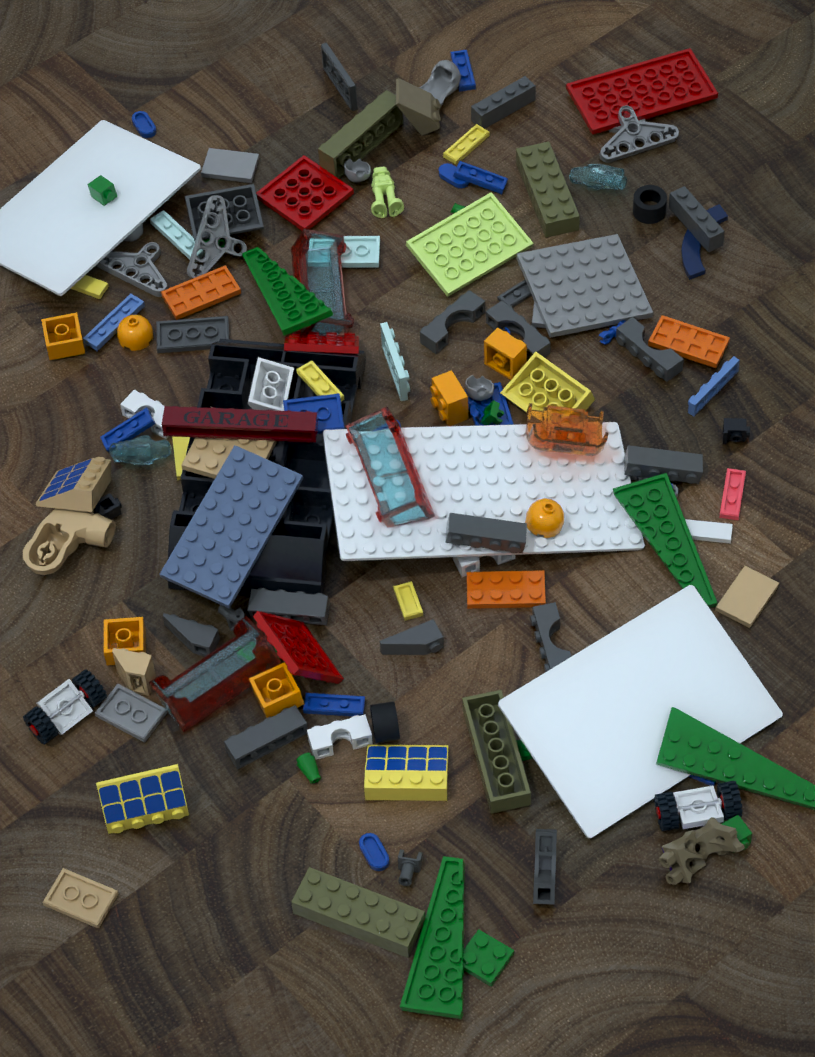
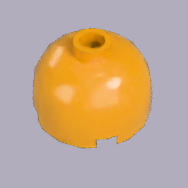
(134, 332)
(545, 518)

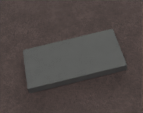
(339, 76)
(190, 333)

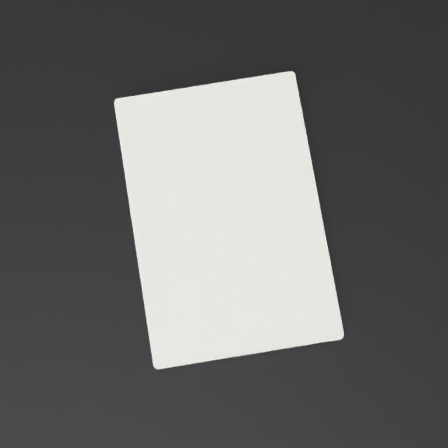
(60, 232)
(606, 709)

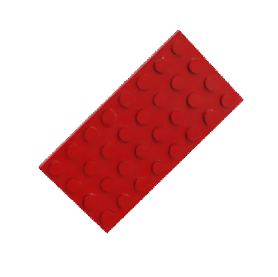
(647, 87)

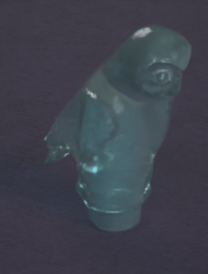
(599, 177)
(140, 450)

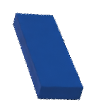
(462, 61)
(480, 177)
(129, 428)
(334, 704)

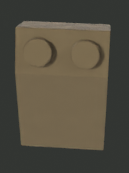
(418, 106)

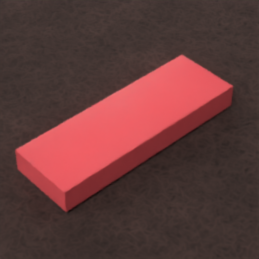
(732, 494)

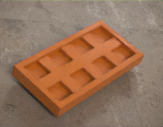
(201, 292)
(689, 341)
(505, 589)

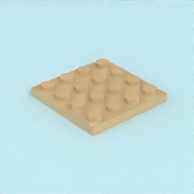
(209, 454)

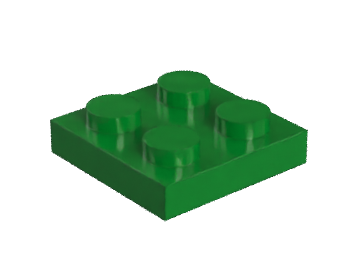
(486, 957)

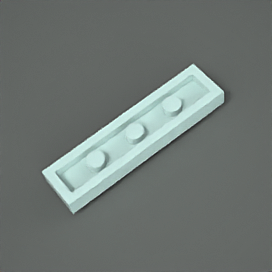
(175, 234)

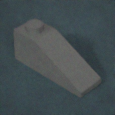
(415, 641)

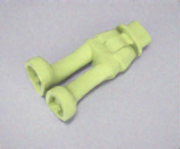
(384, 185)

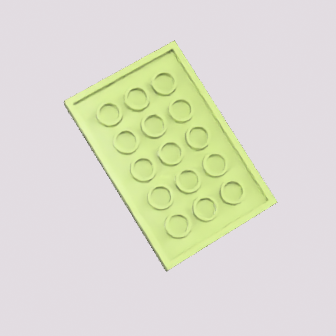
(469, 244)

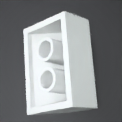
(270, 385)

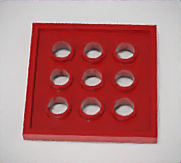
(292, 194)
(322, 343)
(297, 647)

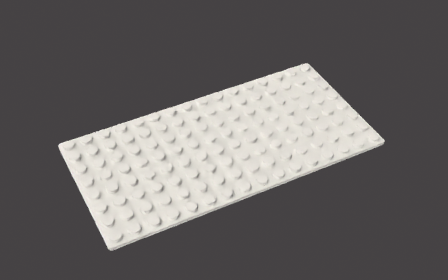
(486, 475)

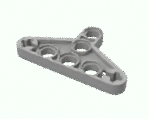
(643, 133)
(216, 231)
(129, 264)

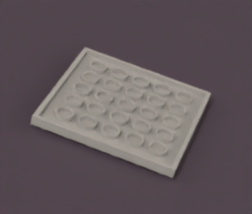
(584, 285)

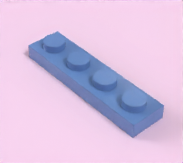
(108, 326)
(715, 384)

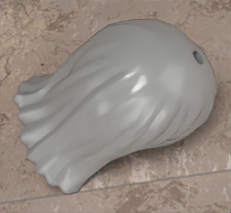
(443, 80)

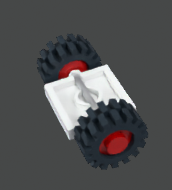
(64, 706)
(698, 806)

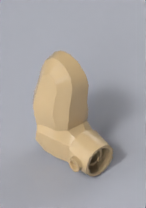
(60, 536)

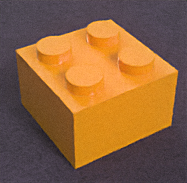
(63, 336)
(504, 353)
(449, 398)
(123, 633)
(276, 690)

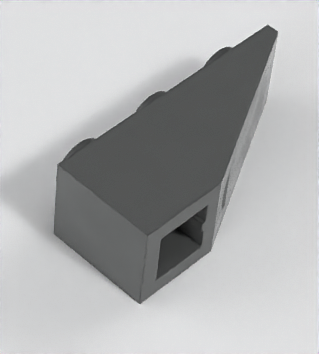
(195, 636)

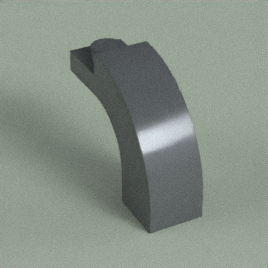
(545, 866)

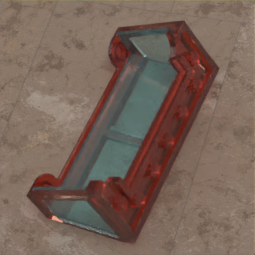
(319, 268)
(390, 469)
(217, 676)

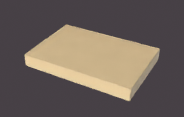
(747, 596)
(80, 898)

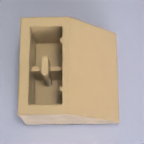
(135, 670)

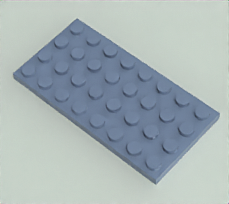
(231, 526)

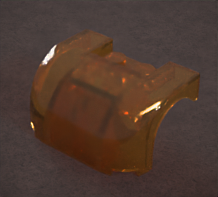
(565, 430)

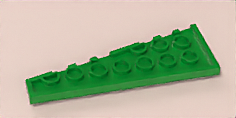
(285, 296)
(660, 520)
(711, 755)
(438, 963)

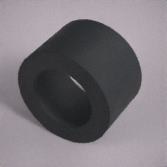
(649, 213)
(385, 722)

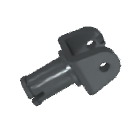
(231, 615)
(408, 867)

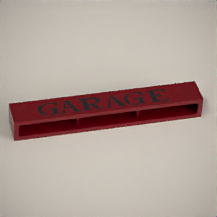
(240, 424)

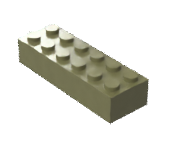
(361, 134)
(547, 189)
(496, 752)
(358, 912)

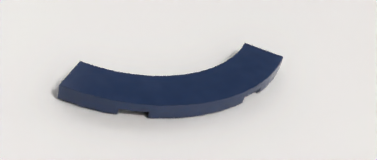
(691, 246)

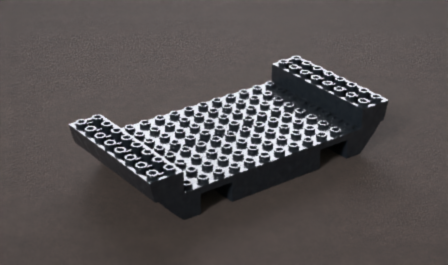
(299, 544)

